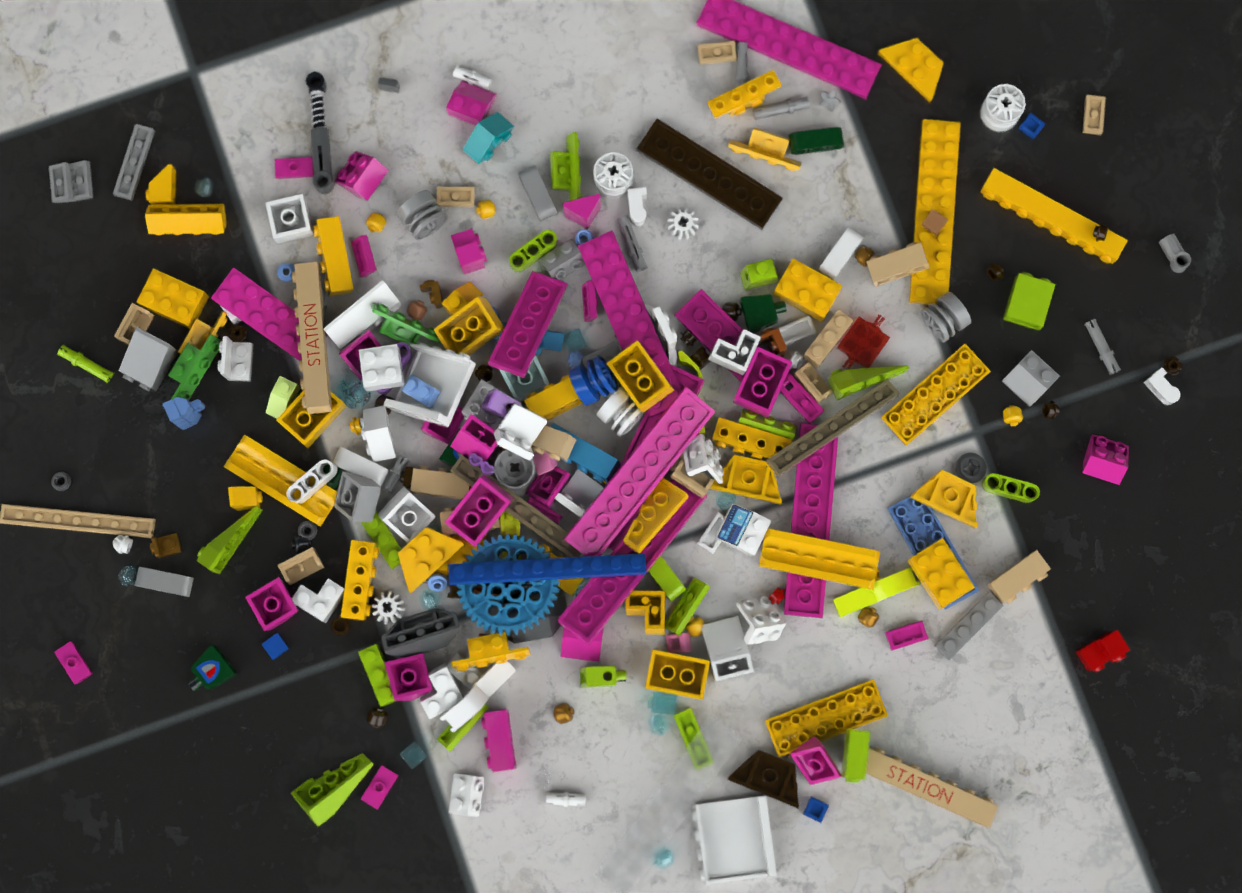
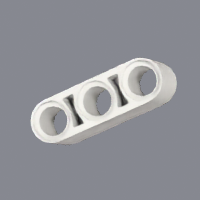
(840, 253)
(360, 466)
(303, 485)

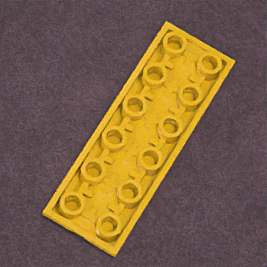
(935, 394)
(275, 476)
(819, 558)
(826, 717)

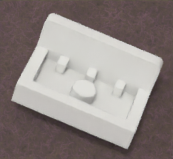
(466, 795)

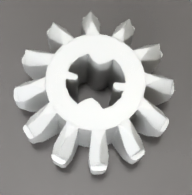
(688, 219)
(381, 609)

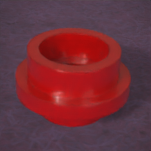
(777, 596)

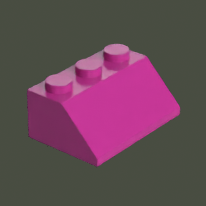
(499, 740)

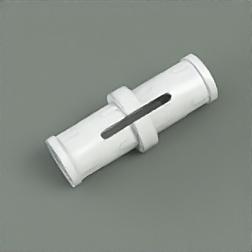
(472, 77)
(565, 799)

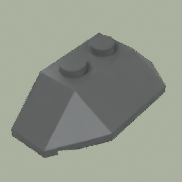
(546, 628)
(421, 633)

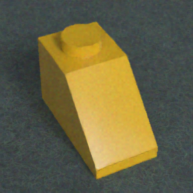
(163, 187)
(461, 297)
(244, 497)

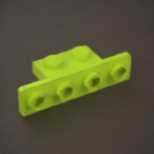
(565, 168)

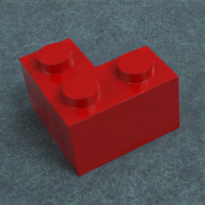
(1103, 649)

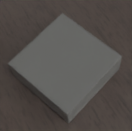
(388, 85)

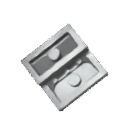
(70, 181)

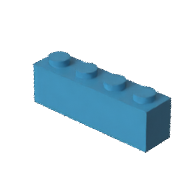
(591, 459)

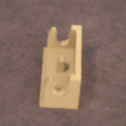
(135, 317)
(813, 383)
(697, 483)
(301, 566)

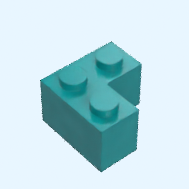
(488, 136)

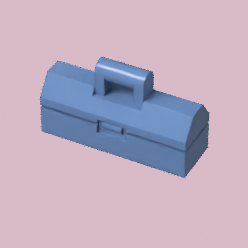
(183, 412)

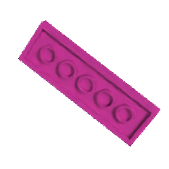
(259, 311)
(708, 323)
(527, 324)

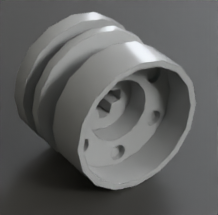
(422, 214)
(946, 316)
(517, 478)

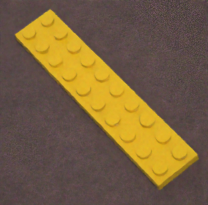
(935, 191)

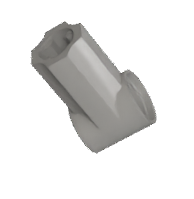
(1174, 251)

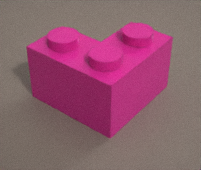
(468, 252)

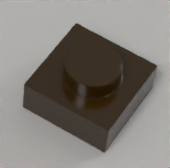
(406, 477)

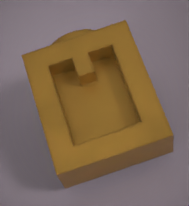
(435, 295)
(165, 545)

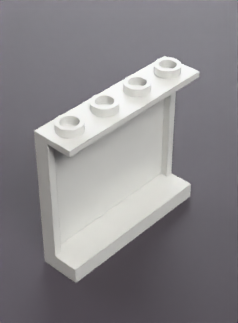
(441, 370)
(734, 840)

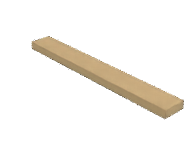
(77, 521)

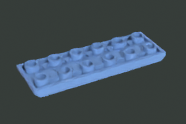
(922, 529)

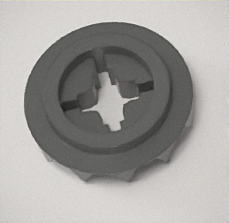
(975, 460)

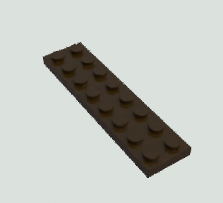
(709, 174)

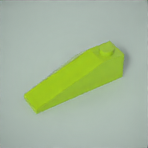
(855, 380)
(222, 548)
(326, 794)

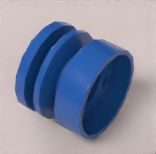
(593, 380)

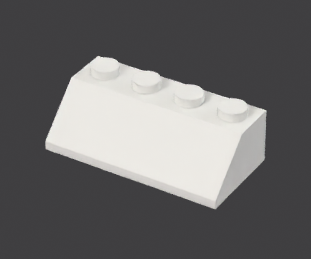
(359, 316)

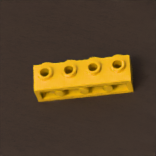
(186, 219)
(333, 256)
(748, 439)
(359, 580)

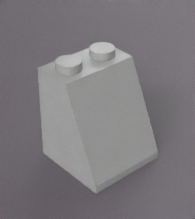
(147, 360)

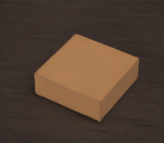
(934, 222)

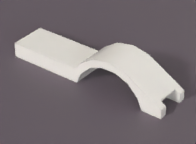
(478, 695)

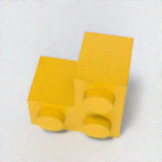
(652, 606)

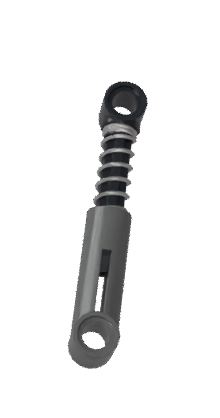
(319, 134)

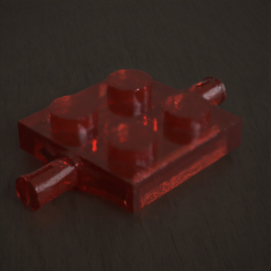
(863, 342)

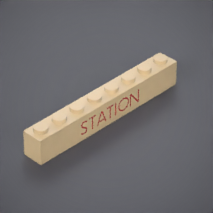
(312, 338)
(930, 787)

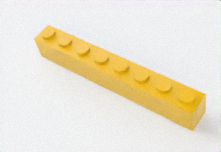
(1051, 215)

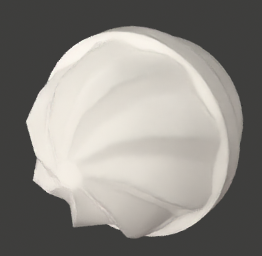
(796, 359)
(122, 544)

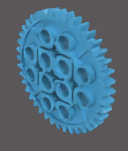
(528, 610)

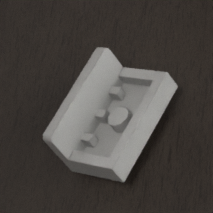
(563, 260)

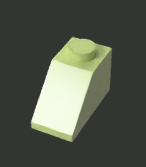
(281, 396)

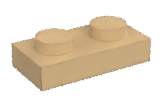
(717, 52)
(1094, 115)
(456, 196)

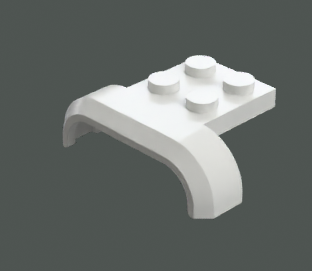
(667, 336)

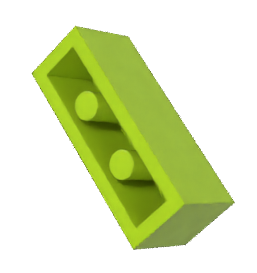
(375, 668)

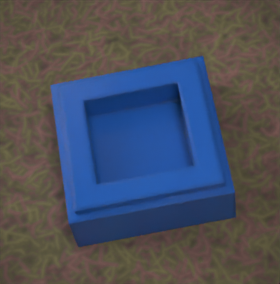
(1031, 126)
(275, 646)
(815, 809)

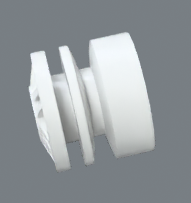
(994, 113)
(617, 185)
(621, 411)

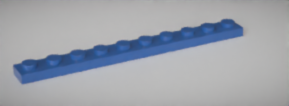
(547, 569)

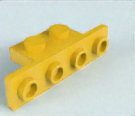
(744, 96)
(768, 147)
(200, 332)
(489, 650)

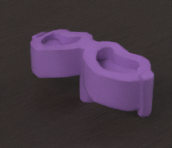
(477, 461)

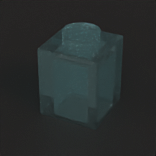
(662, 703)

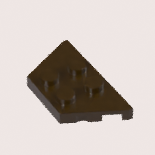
(769, 777)

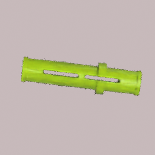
(78, 359)

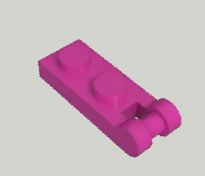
(801, 399)

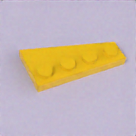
(654, 514)

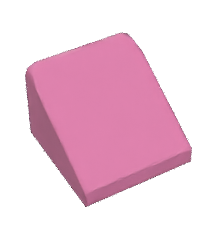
(544, 463)
(678, 644)

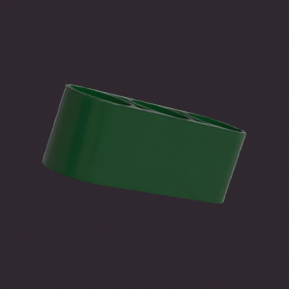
(816, 140)

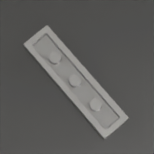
(133, 162)
(969, 625)

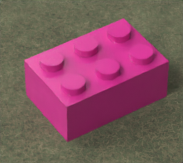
(762, 382)
(479, 510)

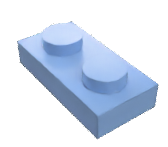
(421, 391)

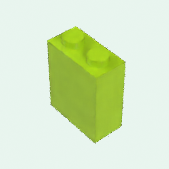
(1029, 301)
(855, 755)

